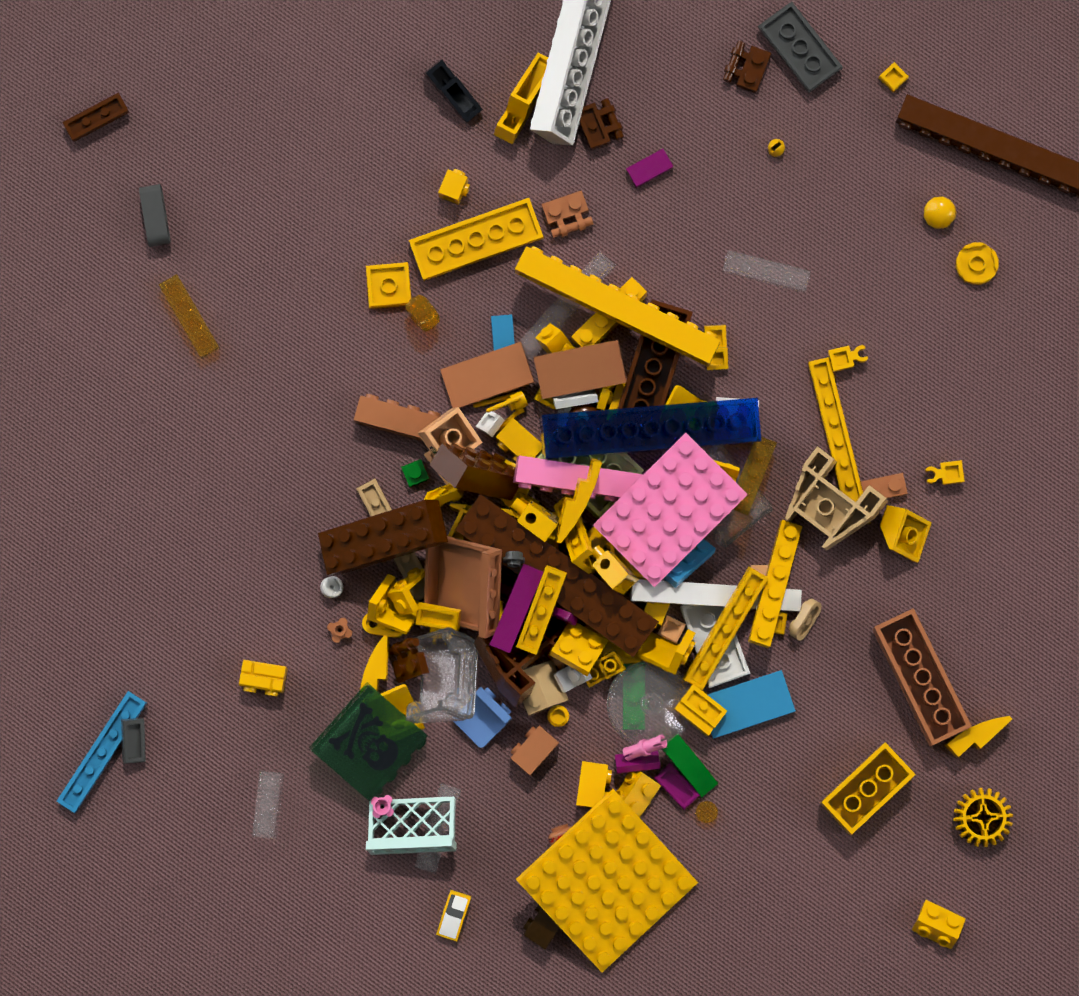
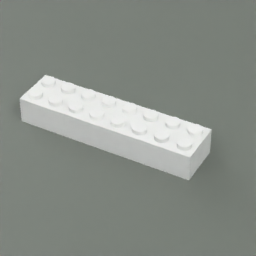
(569, 70)

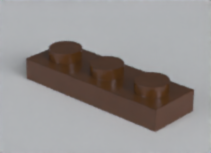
(95, 117)

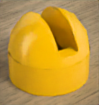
(779, 151)

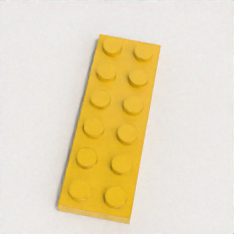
(476, 239)

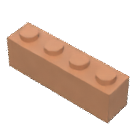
(391, 417)

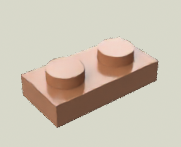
(888, 486)

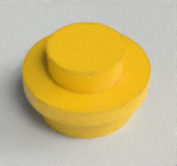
(558, 716)

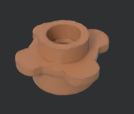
(345, 633)

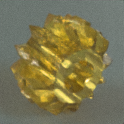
(422, 313)

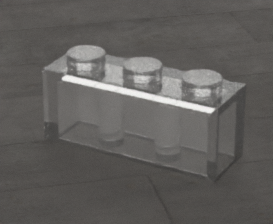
(268, 805)

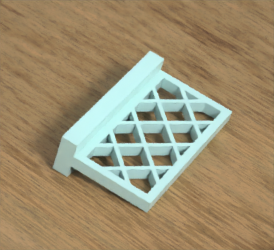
(415, 844)

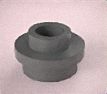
(513, 559)

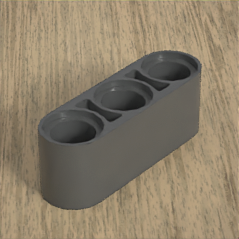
(154, 215)

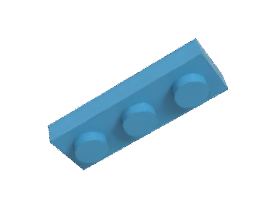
(690, 563)

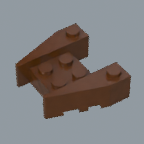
(508, 667)

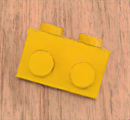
(638, 791)
(938, 924)

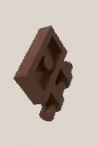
(753, 69)
(594, 128)
(408, 666)

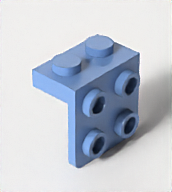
(487, 719)

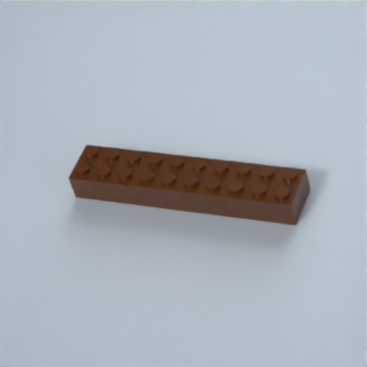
(581, 593)

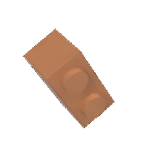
(534, 749)

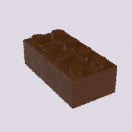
(475, 471)

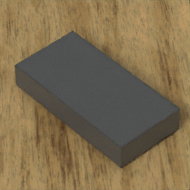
(133, 740)

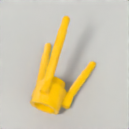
(515, 401)

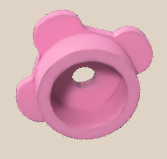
(377, 802)

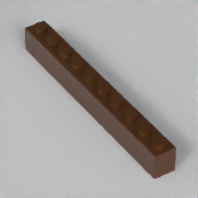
(989, 144)

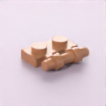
(565, 208)

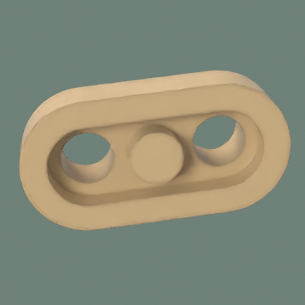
(805, 619)

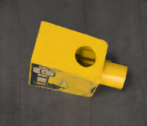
(542, 525)
(613, 570)

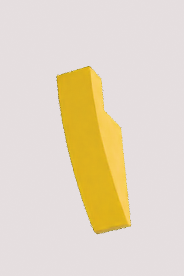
(522, 100)

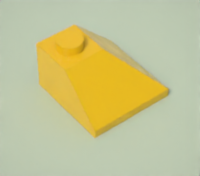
(904, 532)

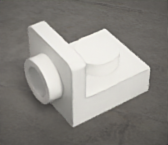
(570, 678)

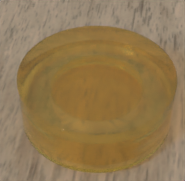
(706, 812)

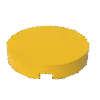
(977, 263)

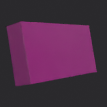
(649, 168)
(637, 764)
(676, 786)

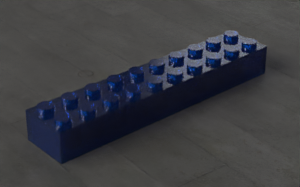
(649, 428)

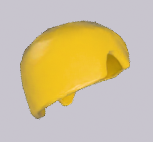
(939, 212)

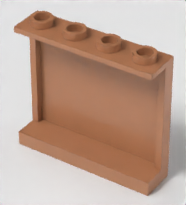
(466, 579)

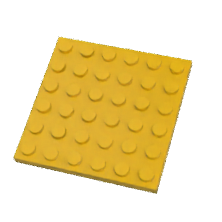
(607, 880)

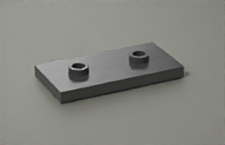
(800, 47)

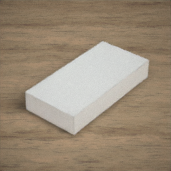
(575, 399)

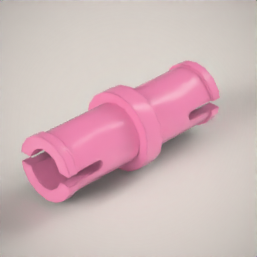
(645, 747)

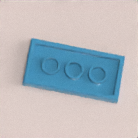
(752, 703)

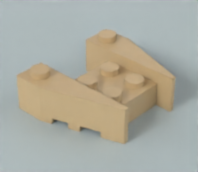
(828, 506)

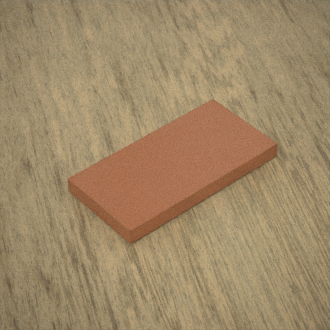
(580, 369)
(487, 376)

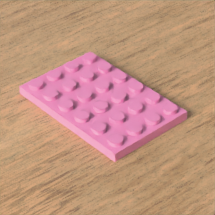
(670, 509)

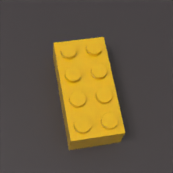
(867, 788)

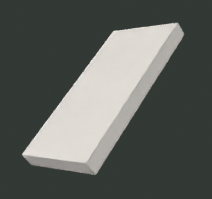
(701, 621)

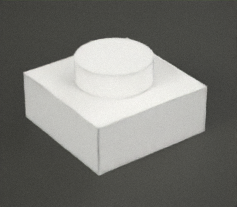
(490, 423)

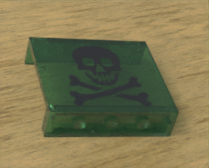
(368, 742)

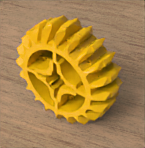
(981, 797)

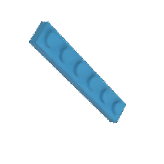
(100, 753)

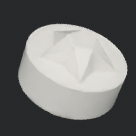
(331, 587)

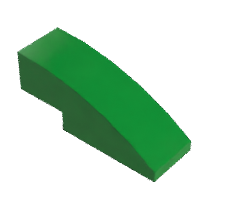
(689, 765)

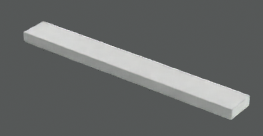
(701, 594)

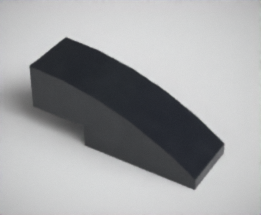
(453, 90)

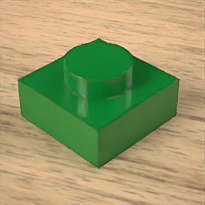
(415, 473)

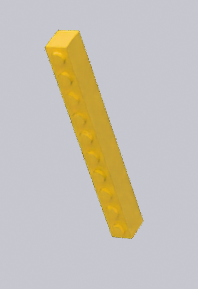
(617, 306)

